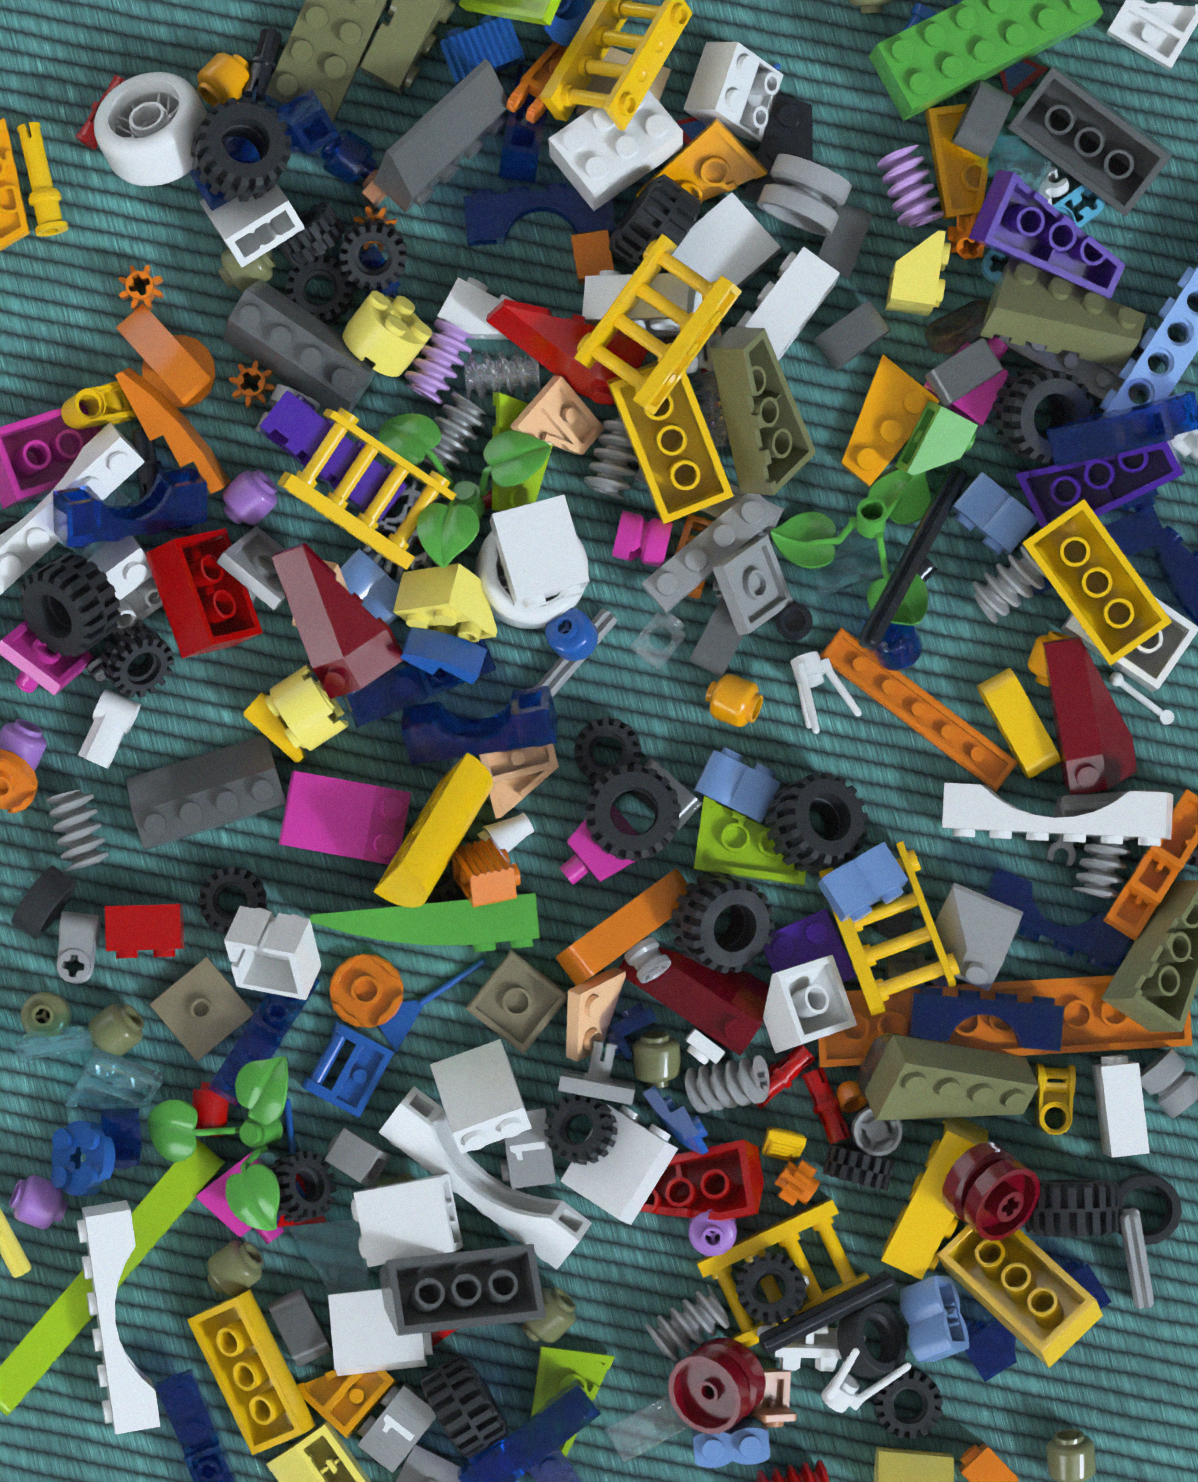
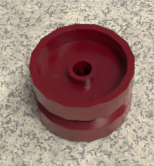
(991, 1191)
(716, 1385)

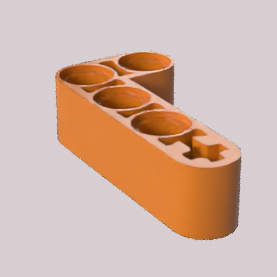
(623, 929)

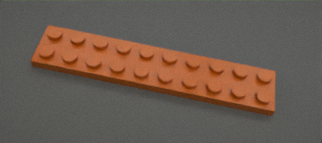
(1087, 1022)

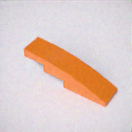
(161, 417)
(1156, 871)

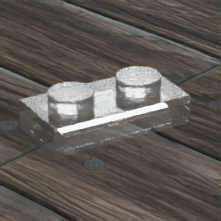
(645, 1428)

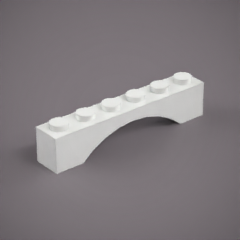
(100, 465)
(1132, 816)
(424, 1134)
(109, 1244)

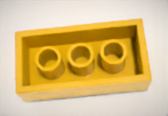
(672, 449)
(1022, 1290)

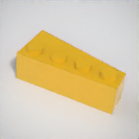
(926, 1219)

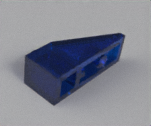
(522, 140)

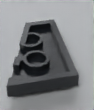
(786, 132)

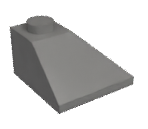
(977, 933)

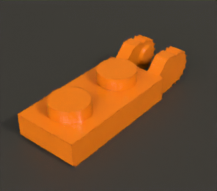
(535, 81)

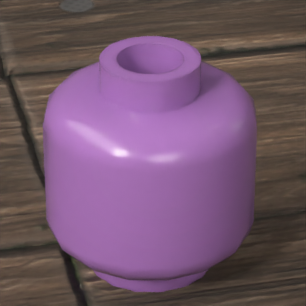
(250, 497)
(24, 740)
(37, 1202)
(711, 1236)

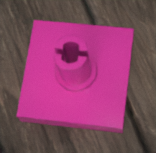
(38, 662)

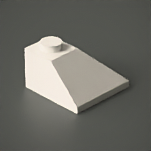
(806, 1004)

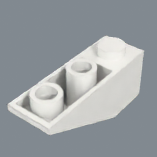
(468, 309)

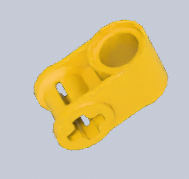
(104, 406)
(1054, 1095)

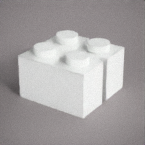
(273, 952)

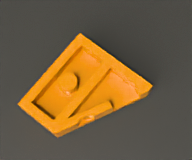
(346, 1398)

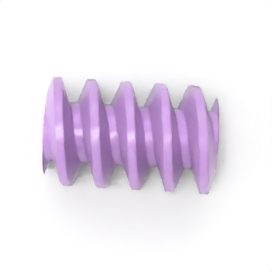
(909, 188)
(438, 361)

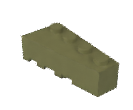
(403, 42)
(1061, 316)
(759, 411)
(1162, 965)
(947, 1081)

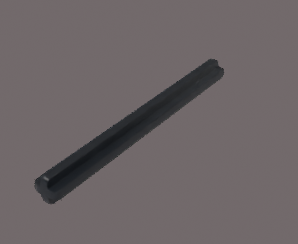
(912, 558)

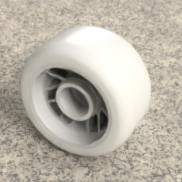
(149, 128)
(496, 590)

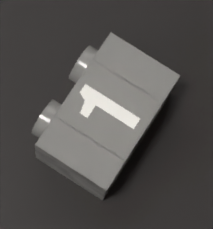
(528, 1154)
(397, 1426)

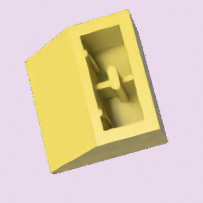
(915, 277)
(445, 602)
(318, 1458)
(912, 1466)

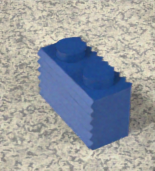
(490, 40)

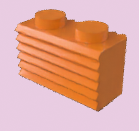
(485, 873)

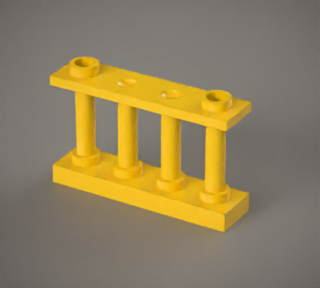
(590, 46)
(694, 326)
(334, 504)
(865, 956)
(787, 1236)

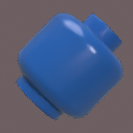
(572, 635)

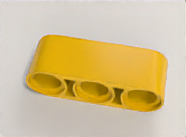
(1018, 723)

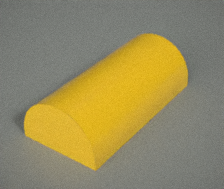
(1097, 582)
(436, 834)
(251, 1372)

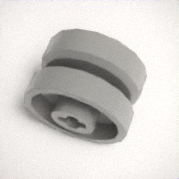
(804, 194)

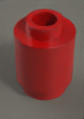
(210, 1108)

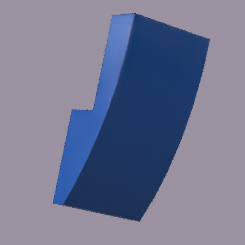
(437, 650)
(677, 1121)

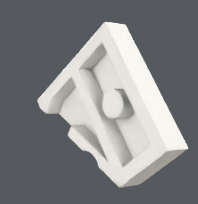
(1155, 29)

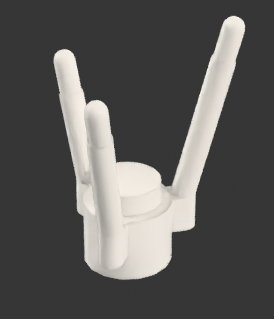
(809, 673)
(843, 1387)

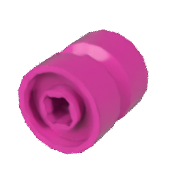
(642, 539)

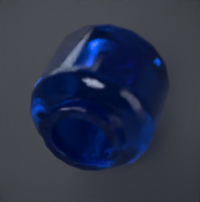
(348, 157)
(899, 647)

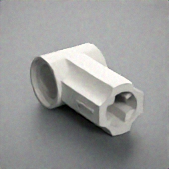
(112, 719)

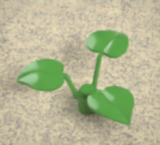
(452, 528)
(811, 538)
(261, 1089)

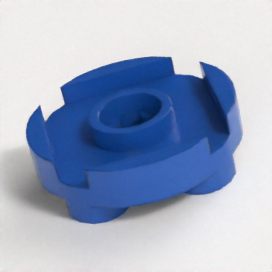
(68, 1171)

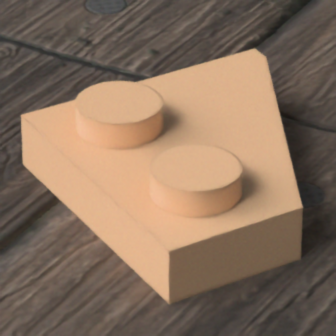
(559, 418)
(517, 774)
(591, 1011)

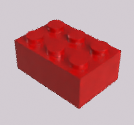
(200, 597)

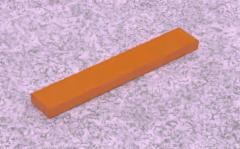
(919, 711)

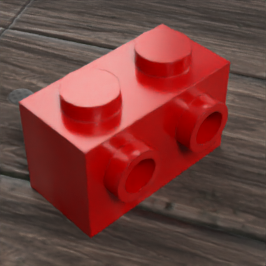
(144, 928)

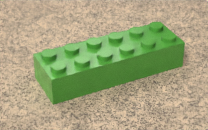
(972, 45)

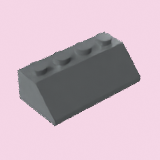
(443, 138)
(1090, 140)
(297, 348)
(206, 792)
(462, 1289)

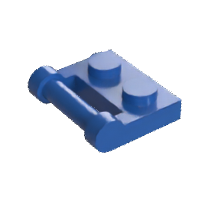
(359, 1074)

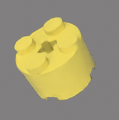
(386, 333)
(306, 709)

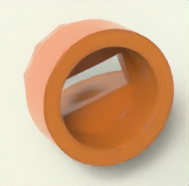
(850, 1097)

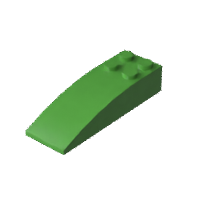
(444, 923)

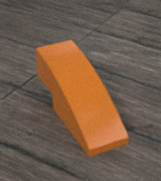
(163, 353)

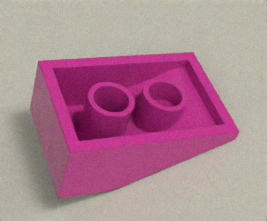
(38, 455)
(344, 817)

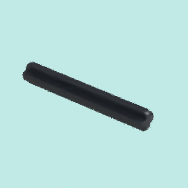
(827, 1312)

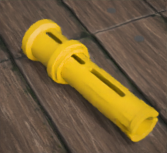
(43, 197)

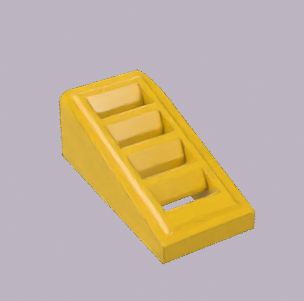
(272, 727)
(783, 1144)

